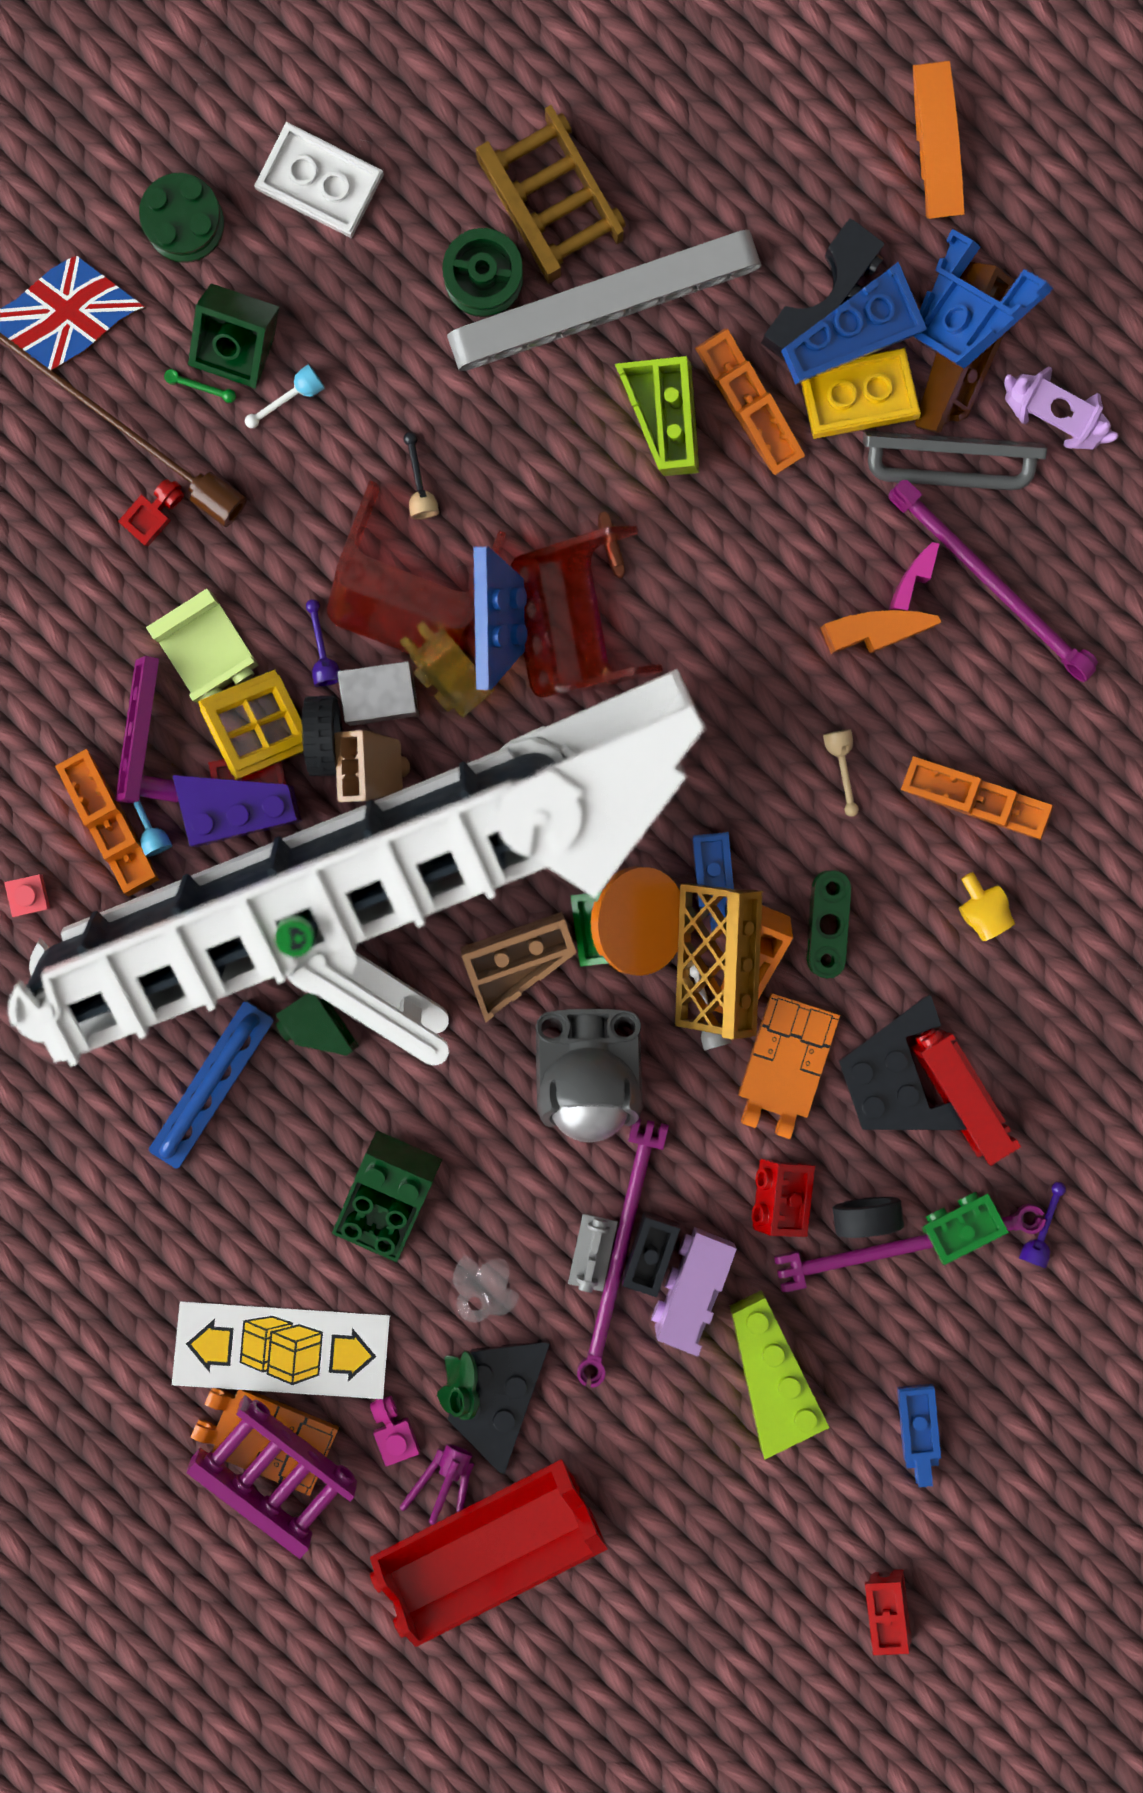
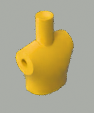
(986, 910)

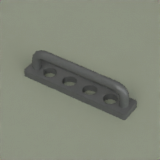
(1027, 450)

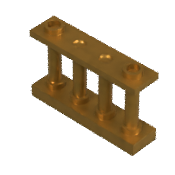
(515, 194)

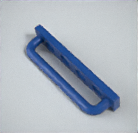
(169, 1143)

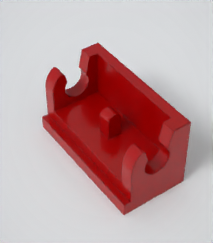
(888, 1614)

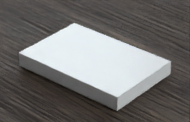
(319, 179)

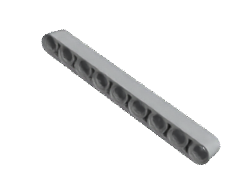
(604, 300)

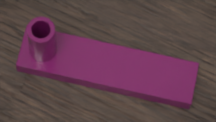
(131, 779)

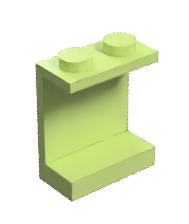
(203, 646)

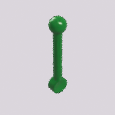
(173, 378)

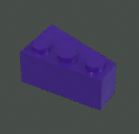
(232, 808)

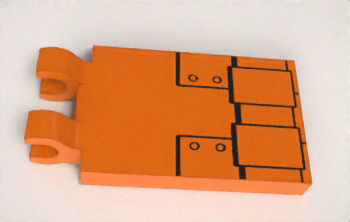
(786, 1062)
(308, 1427)

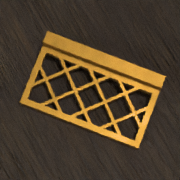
(738, 962)

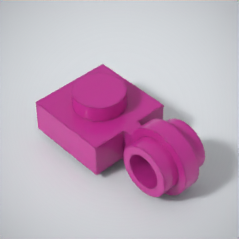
(395, 1439)

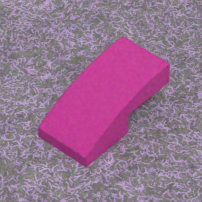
(920, 571)

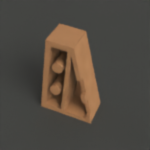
(515, 960)

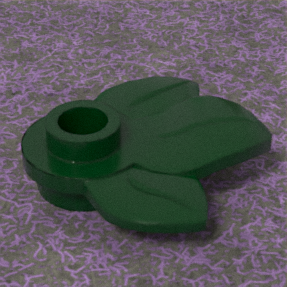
(460, 1393)

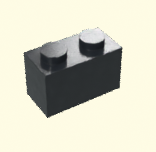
(650, 1254)

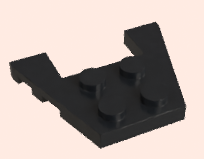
(886, 1080)

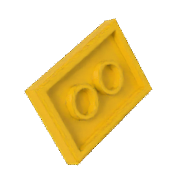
(862, 395)

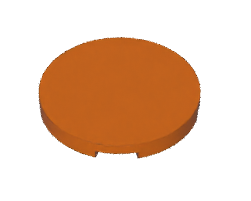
(637, 920)

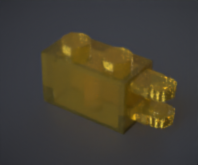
(447, 668)

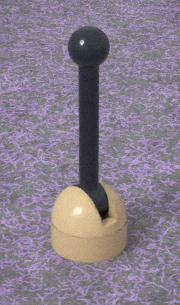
(422, 503)

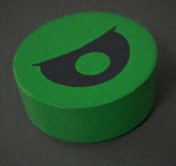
(294, 936)

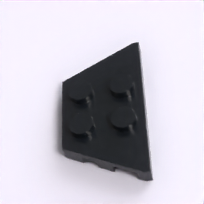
(505, 1389)

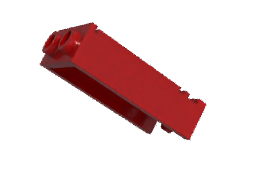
(959, 1084)

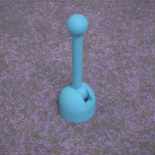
(153, 839)

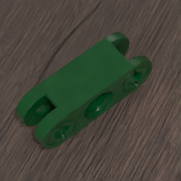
(836, 942)

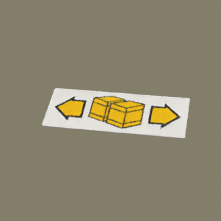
(281, 1350)

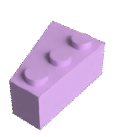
(693, 1290)

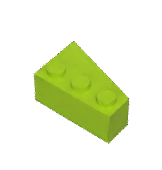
(665, 409)

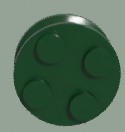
(181, 217)
(483, 272)

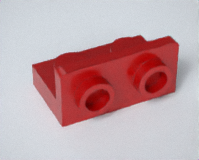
(783, 1198)

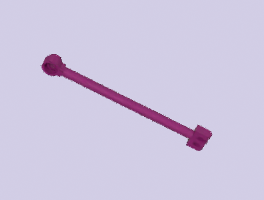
(1078, 664)
(645, 1144)
(800, 1269)

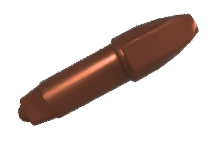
(612, 549)

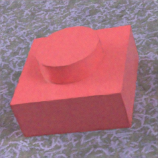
(27, 895)

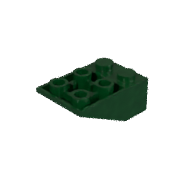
(386, 1196)

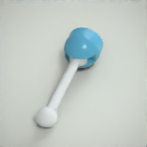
(305, 383)

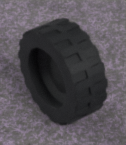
(319, 724)

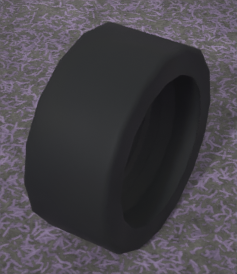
(868, 1217)

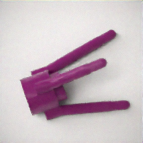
(453, 1463)

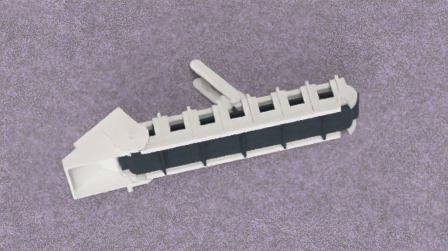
(549, 799)

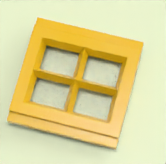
(254, 724)

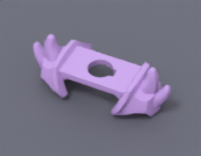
(1035, 395)

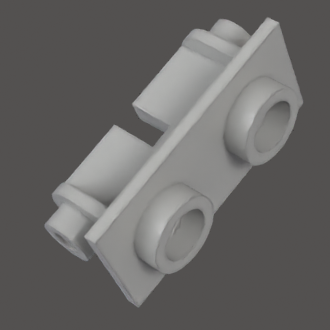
(592, 1253)

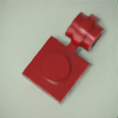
(145, 518)

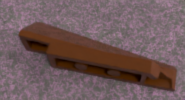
(950, 387)

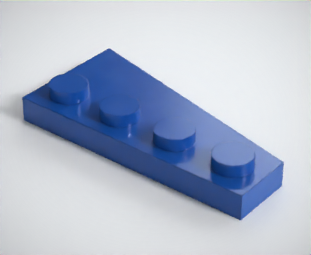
(860, 326)

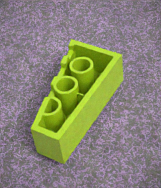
(777, 1388)

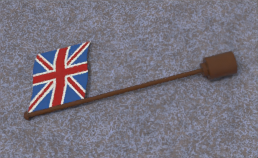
(66, 317)

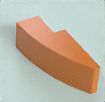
(876, 628)

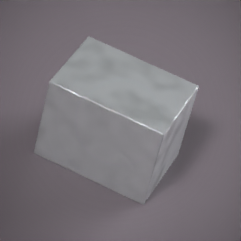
(378, 693)

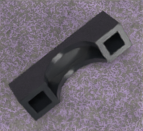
(849, 257)

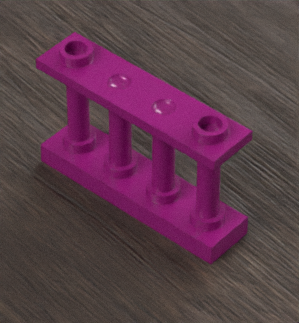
(266, 1510)

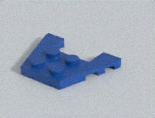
(963, 318)

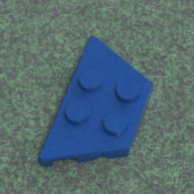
(498, 617)

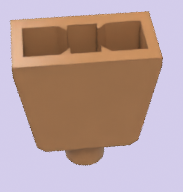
(368, 766)

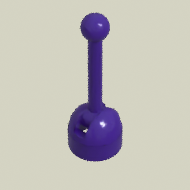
(324, 670)
(1036, 1250)

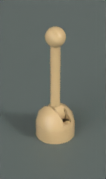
(839, 745)

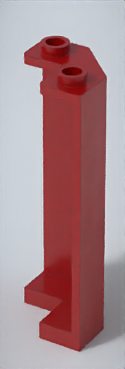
(487, 1553)

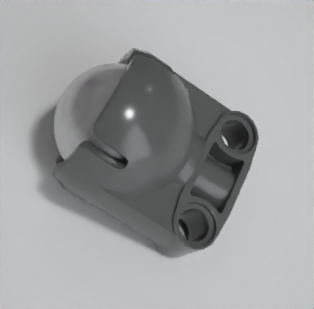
(589, 1073)

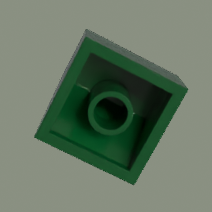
(232, 335)
(315, 1025)

